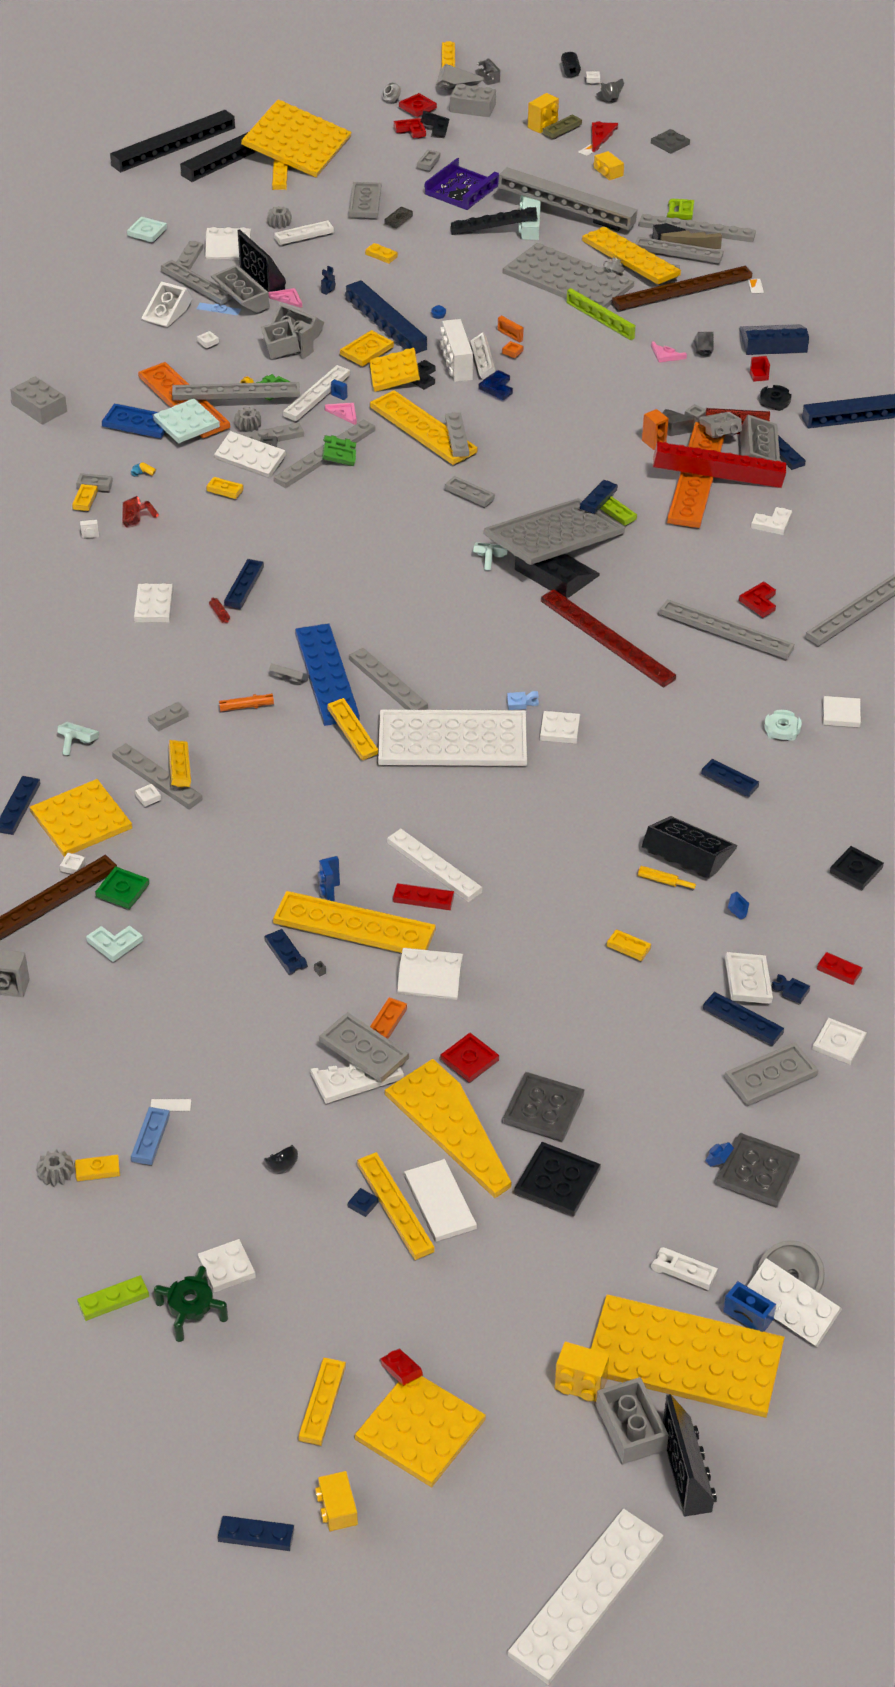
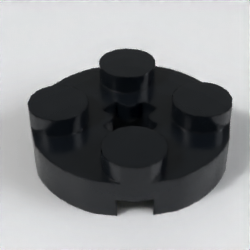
(775, 397)

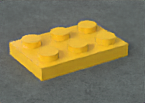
(366, 348)

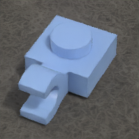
(520, 700)

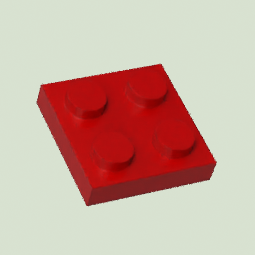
(417, 104)
(469, 1057)

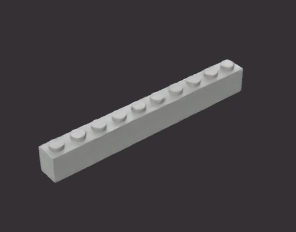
(567, 198)

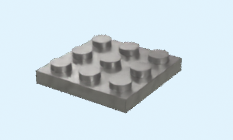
(544, 1106)
(758, 1169)

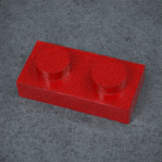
(839, 968)
(401, 1366)

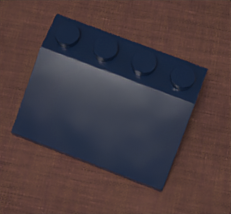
(775, 339)

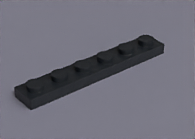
(495, 220)

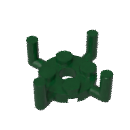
(192, 1309)

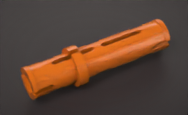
(246, 702)

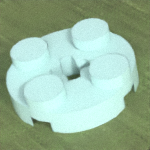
(776, 730)

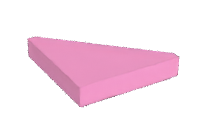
(287, 296)
(666, 353)
(343, 410)

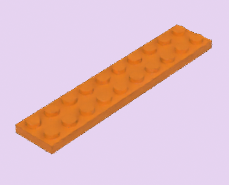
(694, 489)

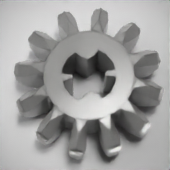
(279, 217)
(247, 419)
(55, 1167)

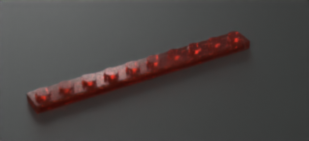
(608, 638)

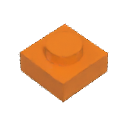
(512, 349)

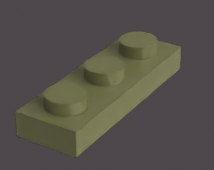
(562, 126)

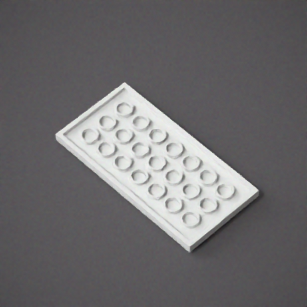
(453, 737)

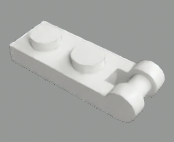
(684, 1268)

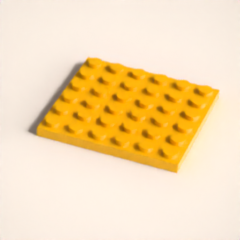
(296, 138)

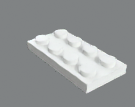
(250, 454)
(796, 1303)

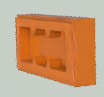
(510, 328)

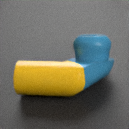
(141, 468)

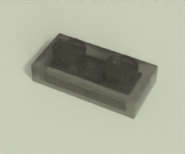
(398, 217)

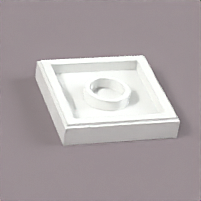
(841, 711)
(839, 1041)

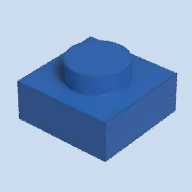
(339, 389)
(738, 905)
(719, 1154)

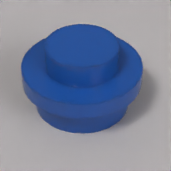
(438, 312)

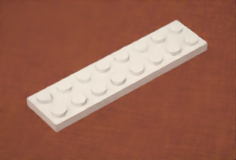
(585, 1596)

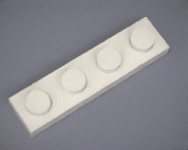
(304, 232)
(483, 356)

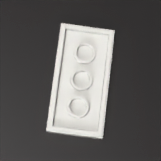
(440, 1200)

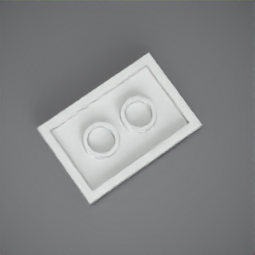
(153, 603)
(748, 978)

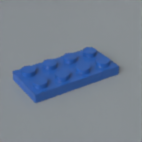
(132, 420)

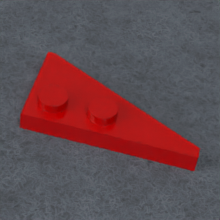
(601, 133)

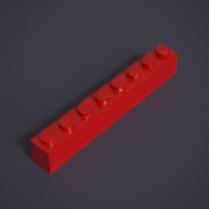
(719, 464)

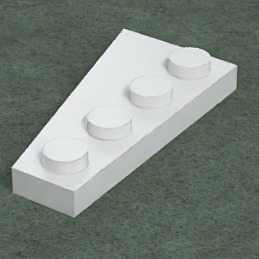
(347, 1081)

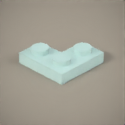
(114, 946)

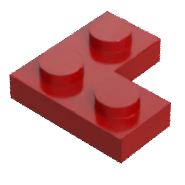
(413, 125)
(757, 599)

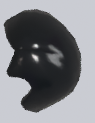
(282, 1160)

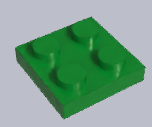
(122, 887)

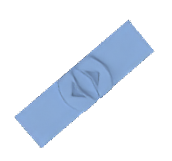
(217, 308)

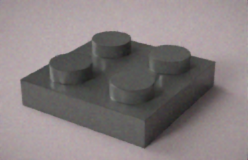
(670, 141)

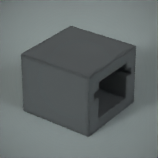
(320, 968)

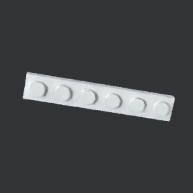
(315, 393)
(434, 865)

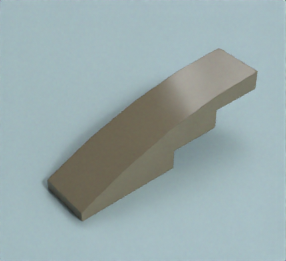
(698, 239)

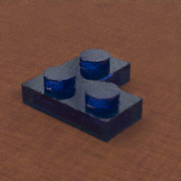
(496, 385)

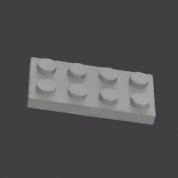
(365, 200)
(364, 1047)
(771, 1073)

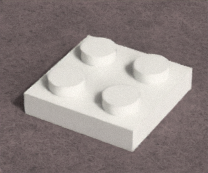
(560, 727)
(226, 1265)

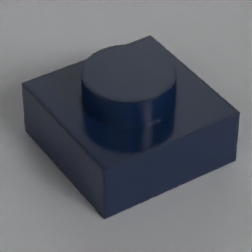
(363, 1202)

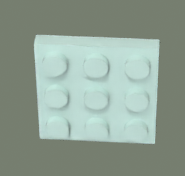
(186, 420)

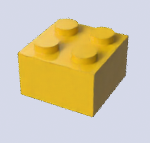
(542, 112)
(581, 1371)

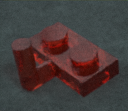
(132, 510)

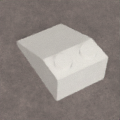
(167, 304)

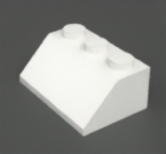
(223, 242)
(430, 973)

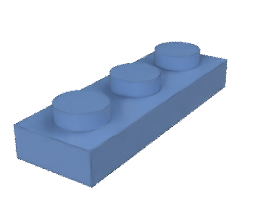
(150, 1136)

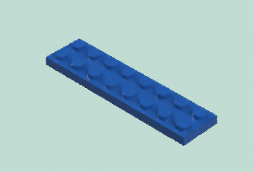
(325, 669)

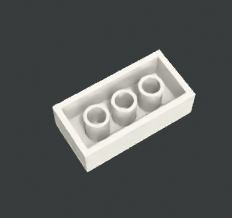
(456, 350)

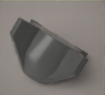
(610, 91)

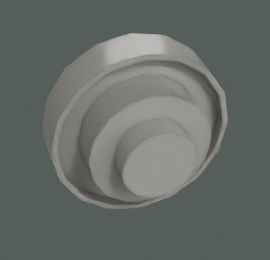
(391, 92)
(614, 265)

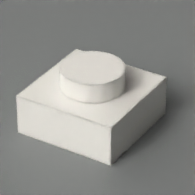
(593, 77)
(208, 339)
(89, 529)
(148, 795)
(72, 863)

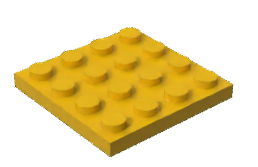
(80, 817)
(420, 1428)

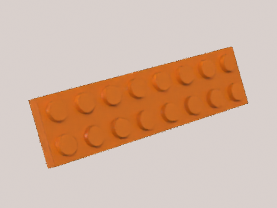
(161, 381)

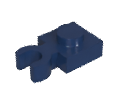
(328, 282)
(791, 989)

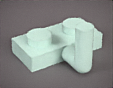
(487, 550)
(72, 731)

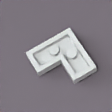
(774, 524)

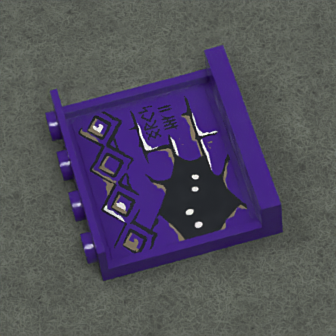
(460, 185)

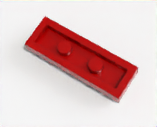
(423, 896)

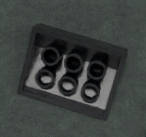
(259, 264)
(558, 573)
(688, 846)
(687, 1461)

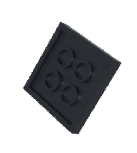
(557, 1178)

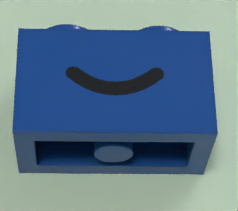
(749, 1307)

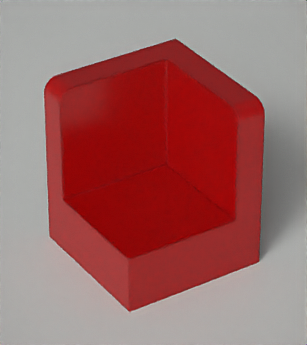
(759, 368)

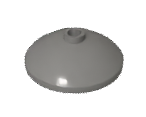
(797, 1259)

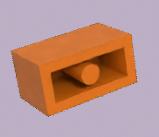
(654, 428)

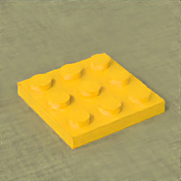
(394, 369)

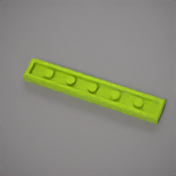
(601, 314)

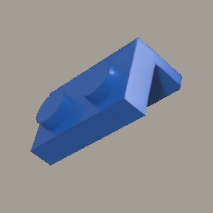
(328, 877)

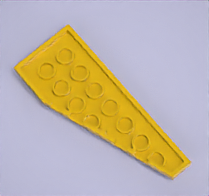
(444, 1113)

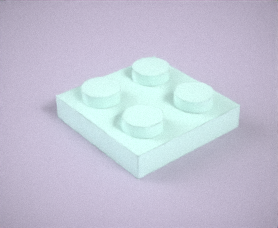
(146, 229)

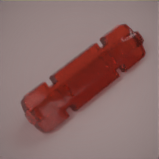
(219, 610)

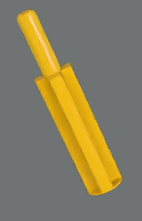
(663, 877)

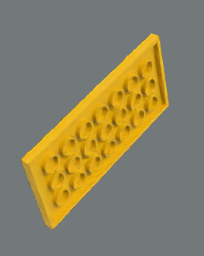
(689, 1355)

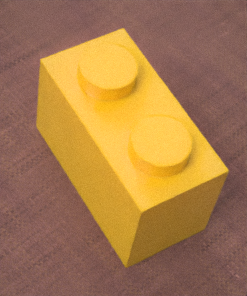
(608, 165)
(337, 1501)

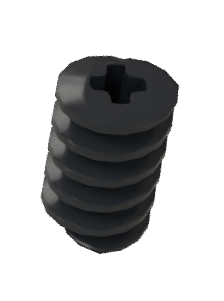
(570, 64)

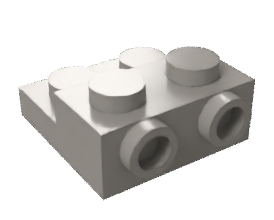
(721, 424)

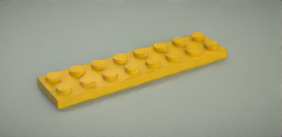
(631, 255)
(418, 424)
(353, 923)

